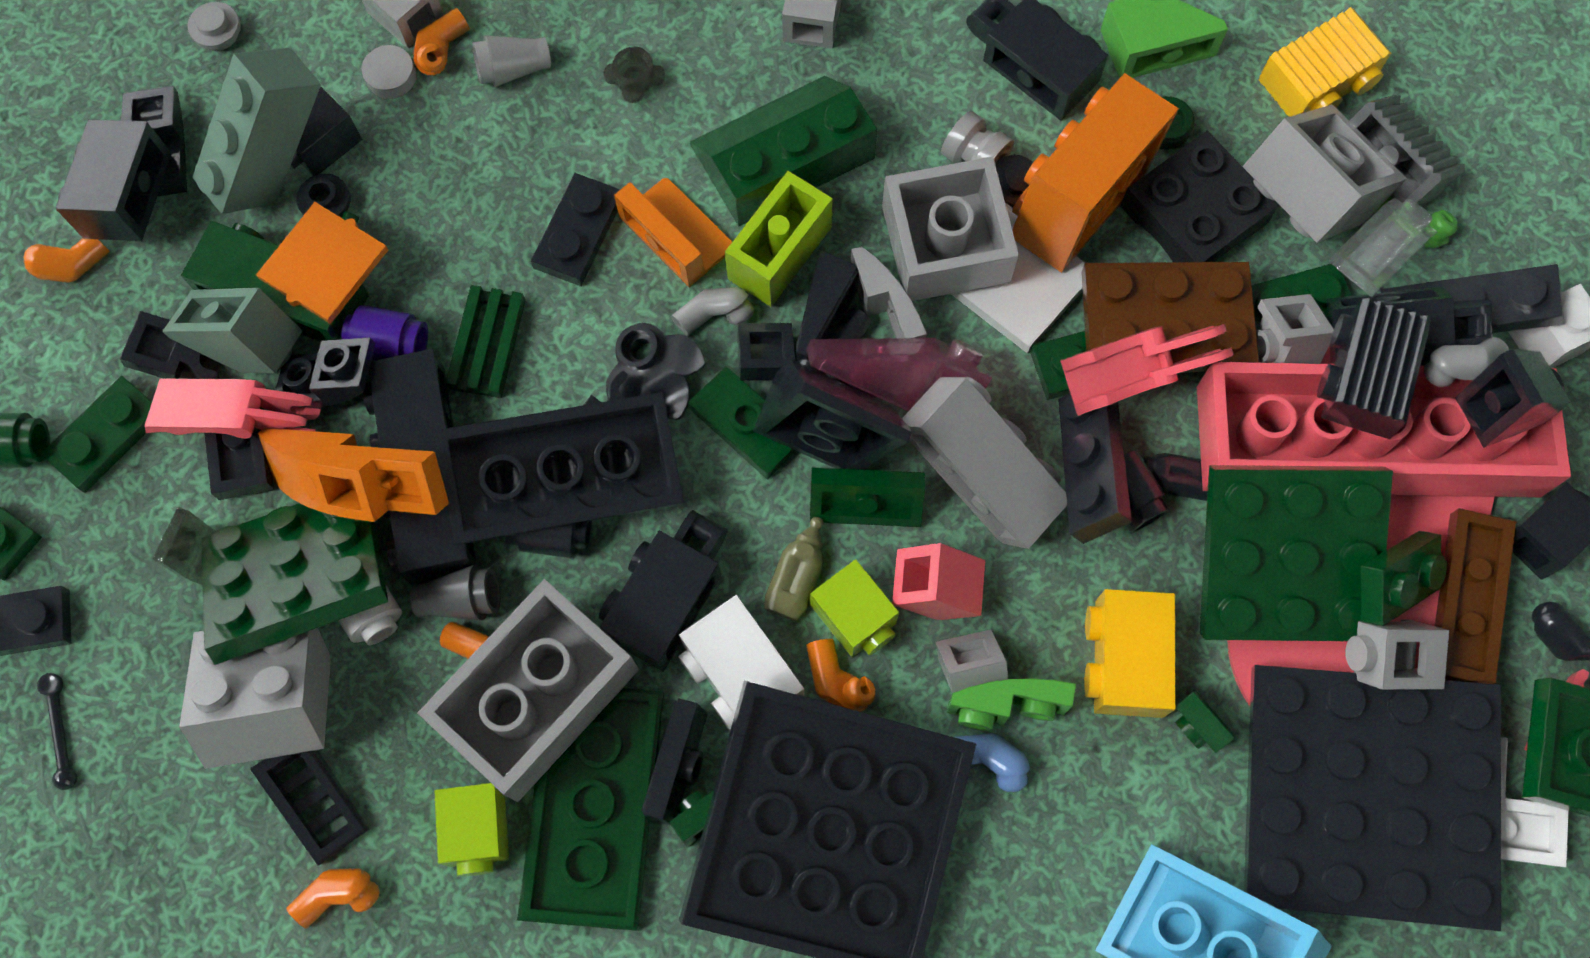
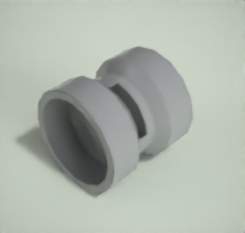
(971, 141)

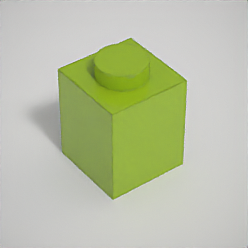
(855, 610)
(471, 828)

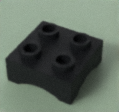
(1198, 202)

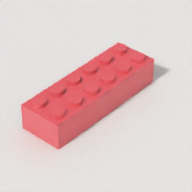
(1274, 419)

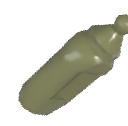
(796, 574)

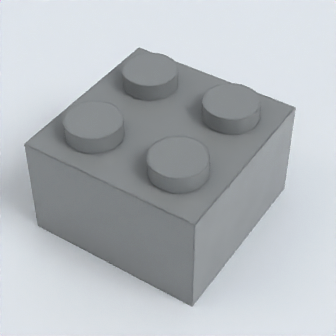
(1323, 173)
(949, 229)
(257, 702)

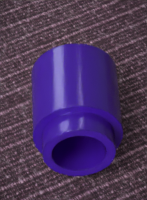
(391, 330)

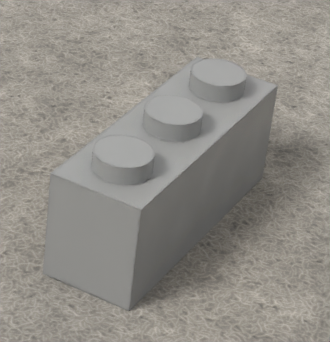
(985, 460)

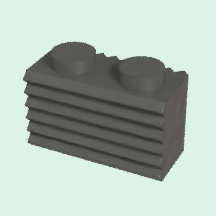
(1408, 148)

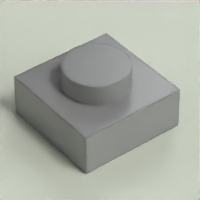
(971, 660)

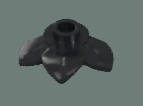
(662, 370)

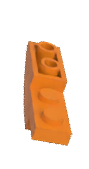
(351, 480)

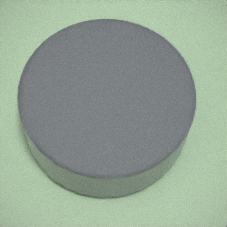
(389, 71)

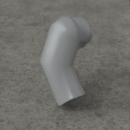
(710, 303)
(1462, 361)

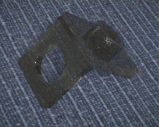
(181, 545)

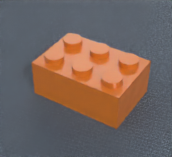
(1090, 170)

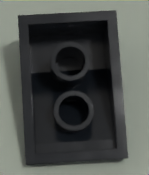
(829, 418)

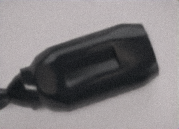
(1177, 475)

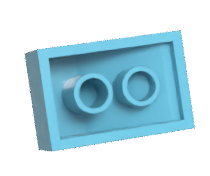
(1192, 914)

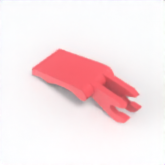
(1133, 366)
(225, 407)

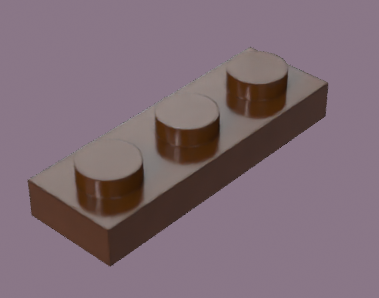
(1475, 594)

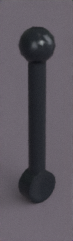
(51, 686)

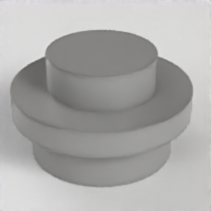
(214, 26)

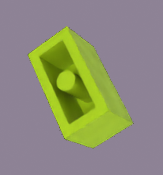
(779, 238)

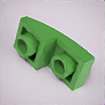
(992, 701)

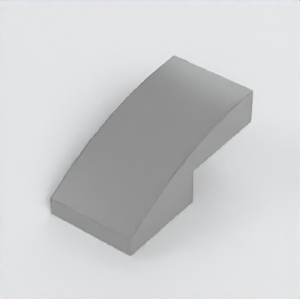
(883, 293)

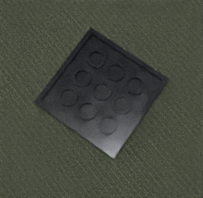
(1374, 798)
(826, 829)

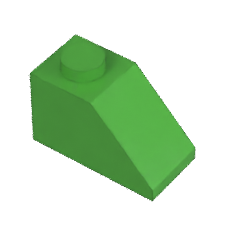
(1159, 35)

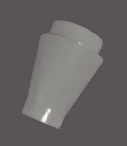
(509, 58)

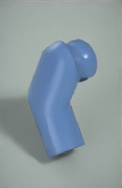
(1002, 758)

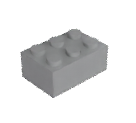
(529, 691)

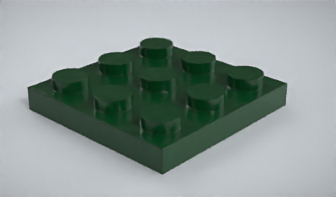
(1290, 549)
(286, 578)

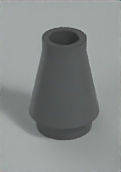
(459, 595)

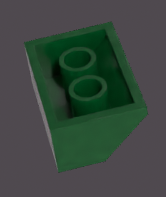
(810, 132)

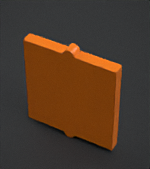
(322, 262)

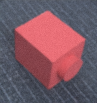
(938, 582)

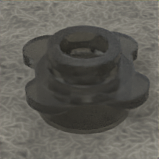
(633, 60)

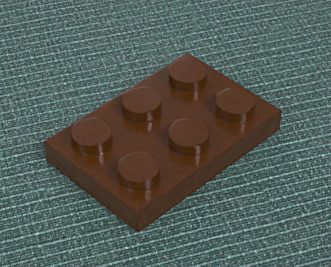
(1173, 295)

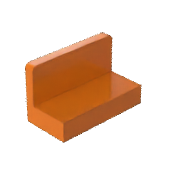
(673, 228)

